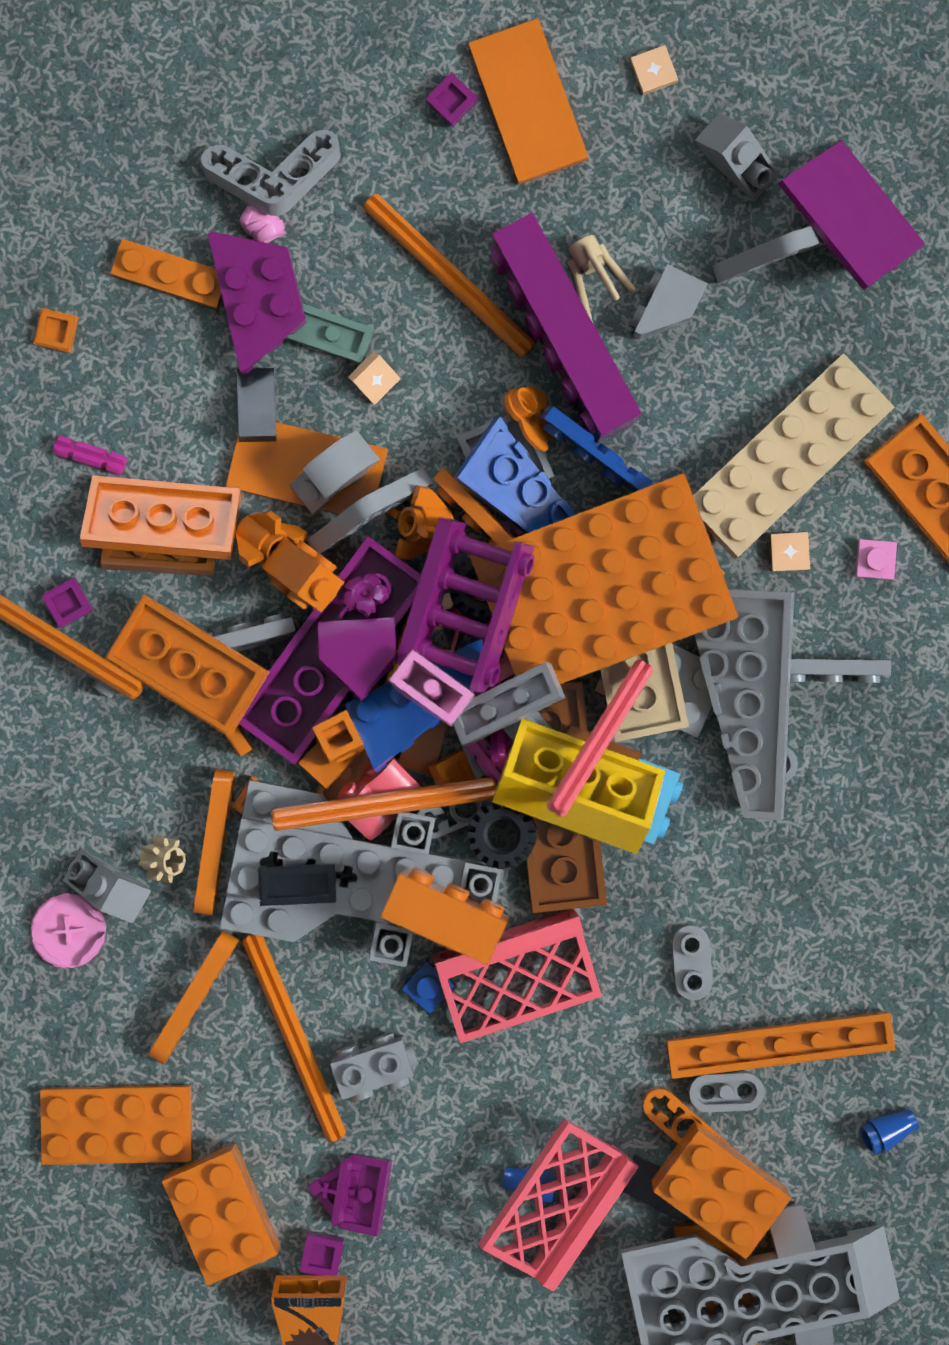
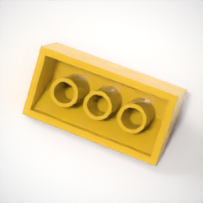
(613, 803)

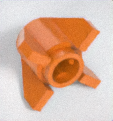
(418, 522)
(261, 533)

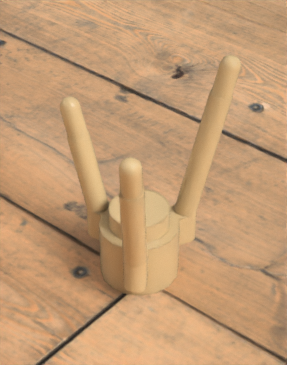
(591, 257)

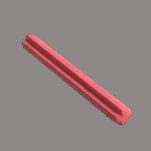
(599, 738)

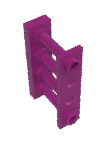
(439, 576)

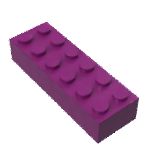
(564, 328)
(298, 688)

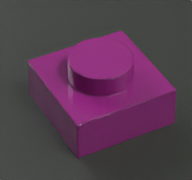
(451, 100)
(67, 603)
(321, 1254)

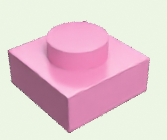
(876, 559)

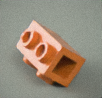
(303, 574)

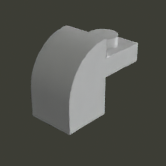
(333, 471)

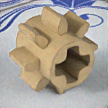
(162, 859)

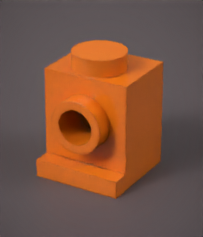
(338, 739)

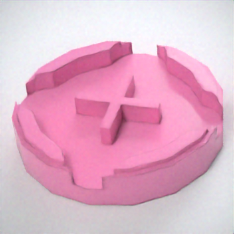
(68, 930)

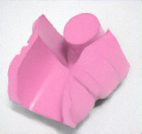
(261, 225)

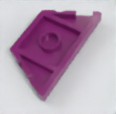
(257, 295)

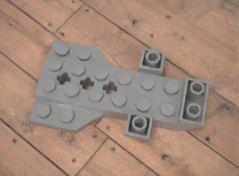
(373, 862)
(797, 1286)

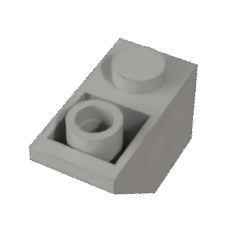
(737, 155)
(671, 303)
(106, 886)

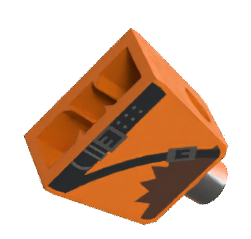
(309, 1308)

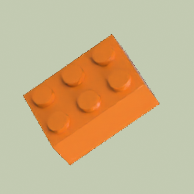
(446, 915)
(720, 1189)
(221, 1214)

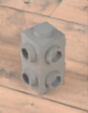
(382, 1064)

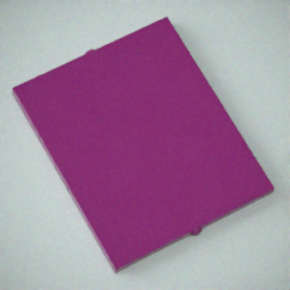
(851, 214)

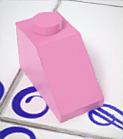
(430, 688)

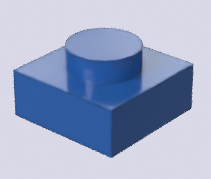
(426, 987)

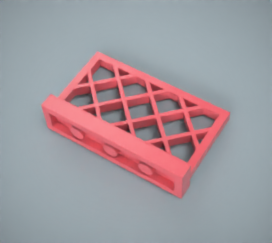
(517, 942)
(579, 1215)

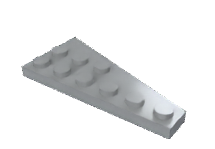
(749, 690)

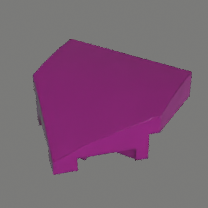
(357, 651)
(355, 1193)

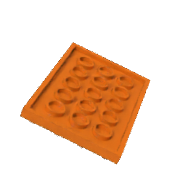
(614, 583)

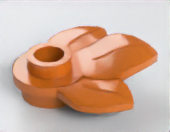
(525, 407)

